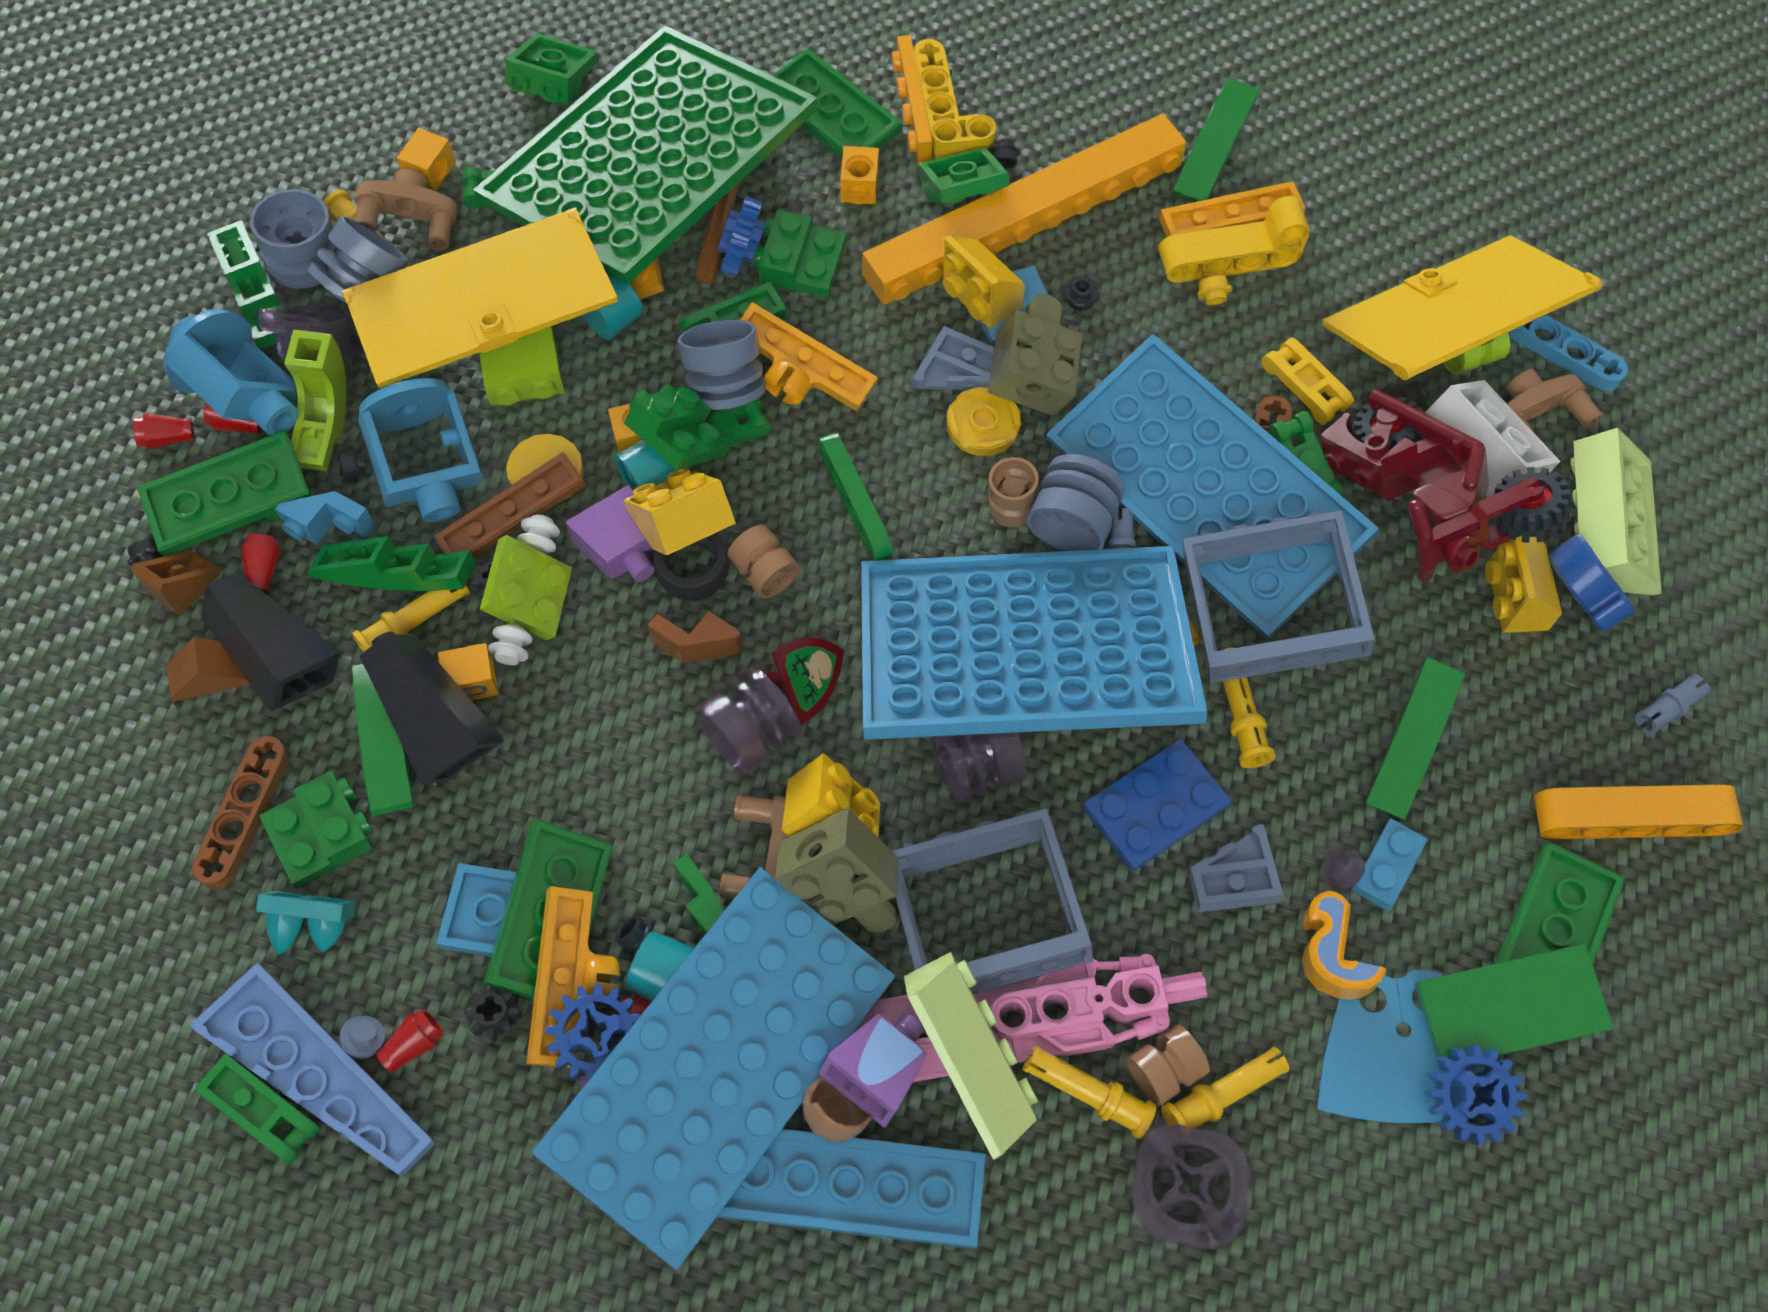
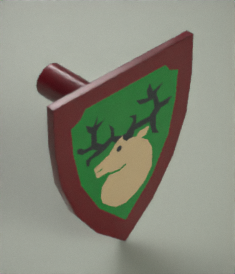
(808, 673)

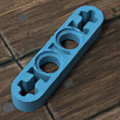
(1556, 352)

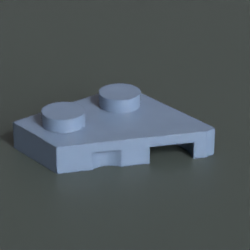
(955, 363)
(1237, 875)

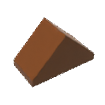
(176, 578)
(202, 669)

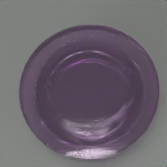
(1343, 869)

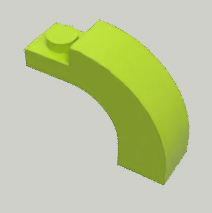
(321, 396)

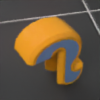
(1324, 954)

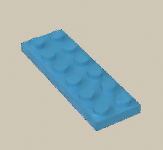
(864, 1189)

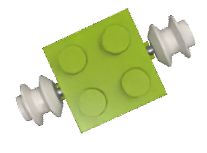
(525, 589)

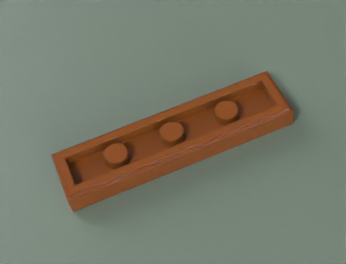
(506, 510)

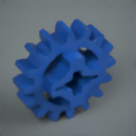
(741, 236)
(574, 1039)
(1495, 1094)

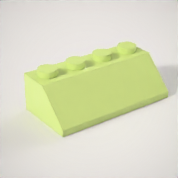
(1618, 509)
(971, 1052)

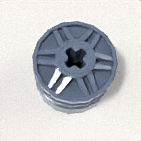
(289, 232)
(360, 257)
(723, 363)
(1076, 503)

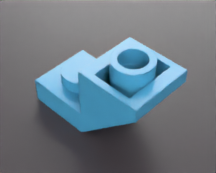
(316, 514)

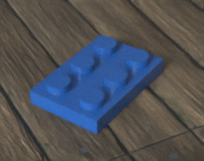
(1156, 805)

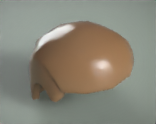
(832, 1113)

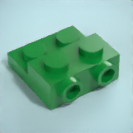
(549, 68)
(962, 175)
(799, 254)
(676, 426)
(317, 829)

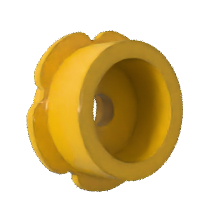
(1214, 289)

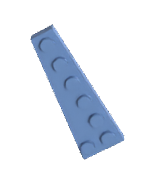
(294, 1054)

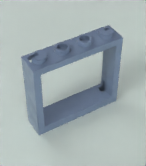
(1287, 653)
(984, 840)

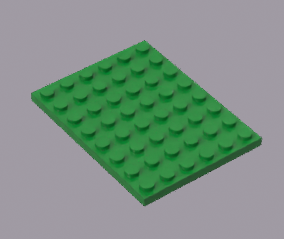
(650, 149)

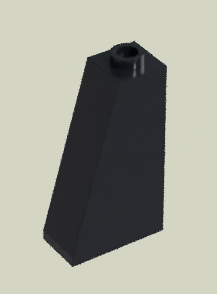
(267, 642)
(427, 708)

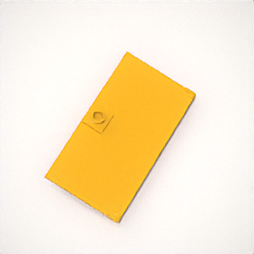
(478, 297)
(1460, 305)

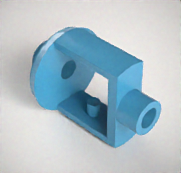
(214, 346)
(406, 406)

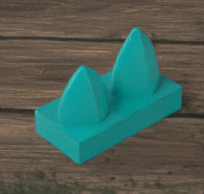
(286, 914)

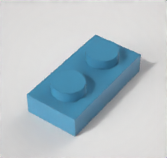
(1389, 864)

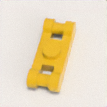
(1308, 380)

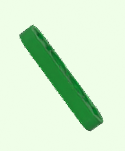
(855, 496)

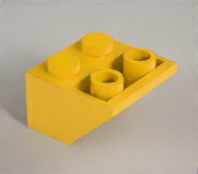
(980, 280)
(679, 510)
(1523, 586)
(823, 791)

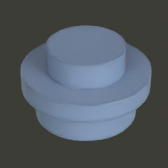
(362, 1037)

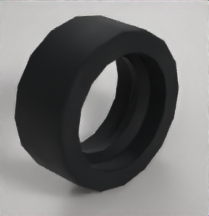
(698, 587)

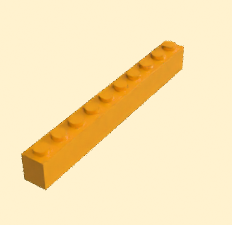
(1026, 206)

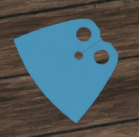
(1374, 1070)

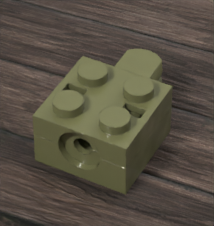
(1036, 358)
(841, 871)

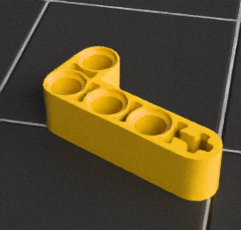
(948, 130)
(1238, 248)

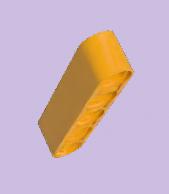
(1638, 812)

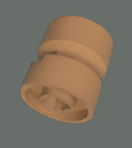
(1012, 490)
(760, 557)
(1164, 1067)

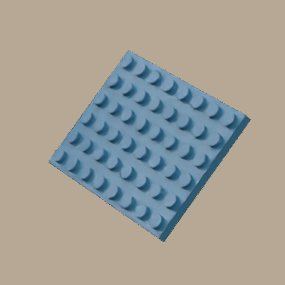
(1027, 644)

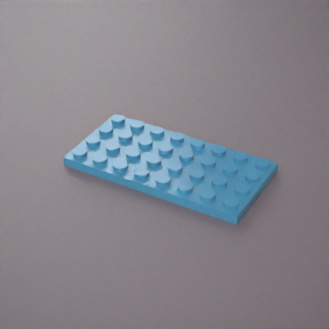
(1207, 467)
(713, 1068)

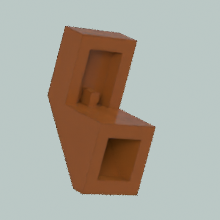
(707, 640)

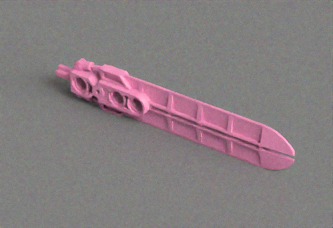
(1083, 1001)

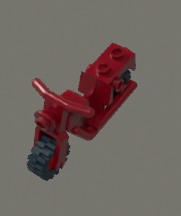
(1448, 480)

